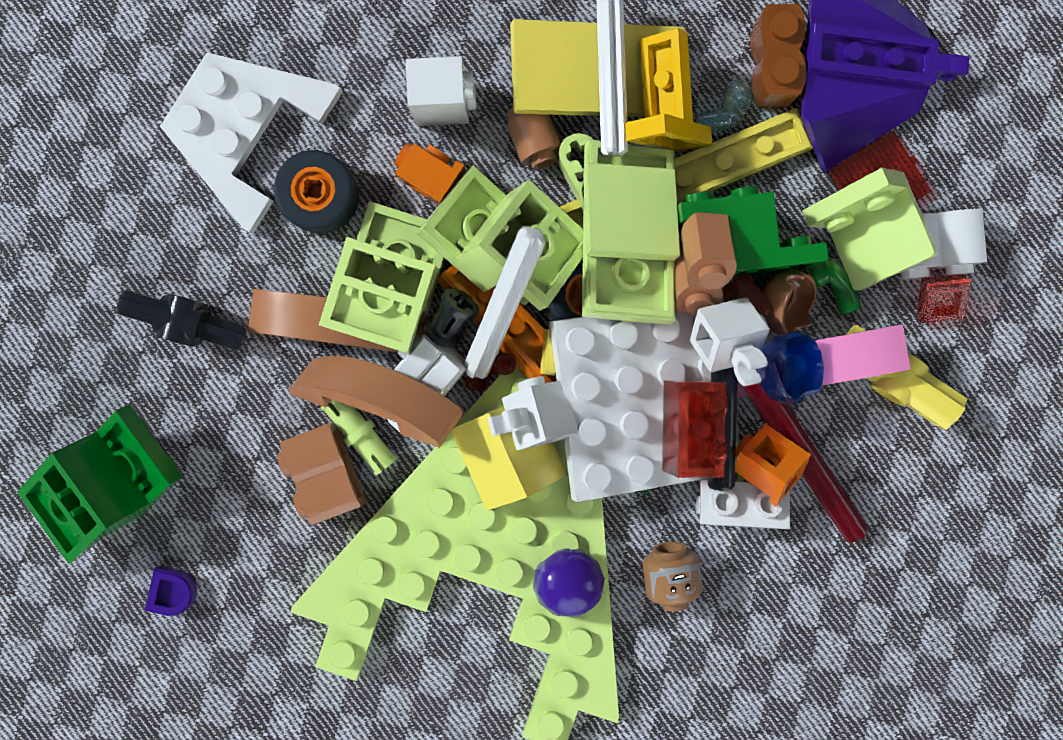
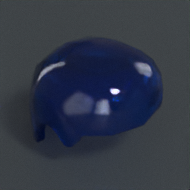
(792, 368)

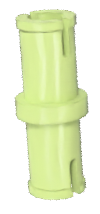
(360, 435)

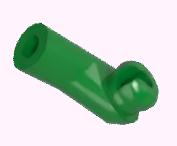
(833, 274)

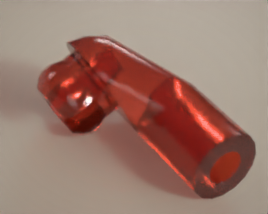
(503, 365)

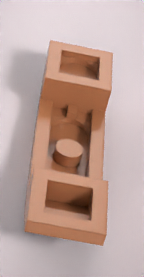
(299, 318)
(382, 392)

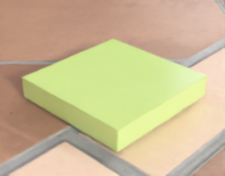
(630, 212)

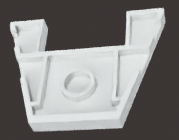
(225, 116)

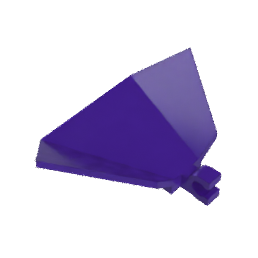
(866, 73)

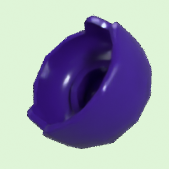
(568, 583)

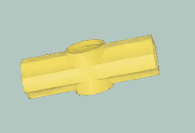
(919, 392)

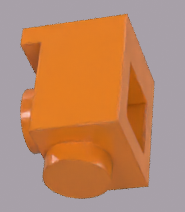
(427, 171)
(770, 462)

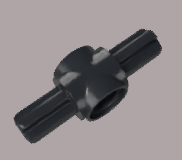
(181, 320)

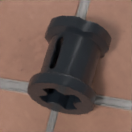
(450, 318)

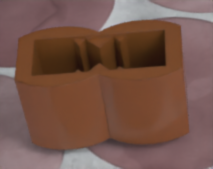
(777, 55)

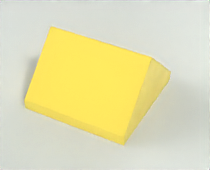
(499, 469)

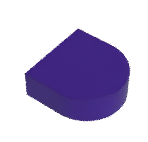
(170, 591)

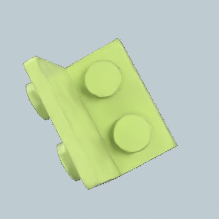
(874, 227)

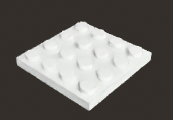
(615, 389)

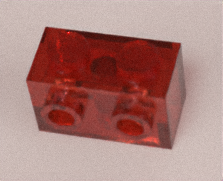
(694, 428)

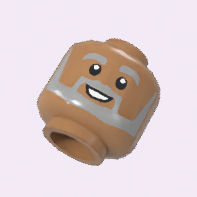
(672, 575)

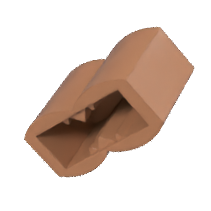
(704, 262)
(321, 474)

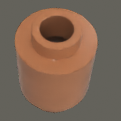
(533, 139)

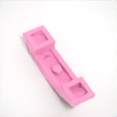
(861, 355)

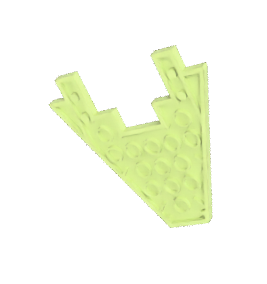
(443, 526)

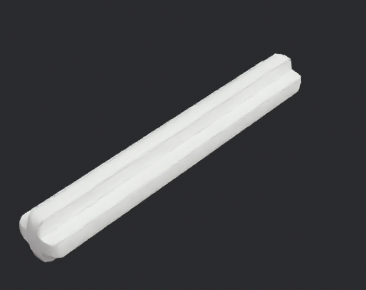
(612, 77)
(504, 301)

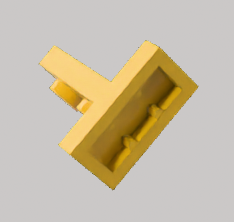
(667, 96)

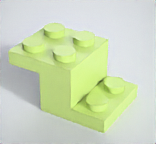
(480, 223)
(383, 280)

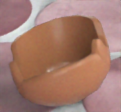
(792, 298)

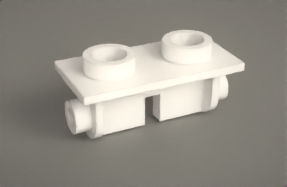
(741, 507)

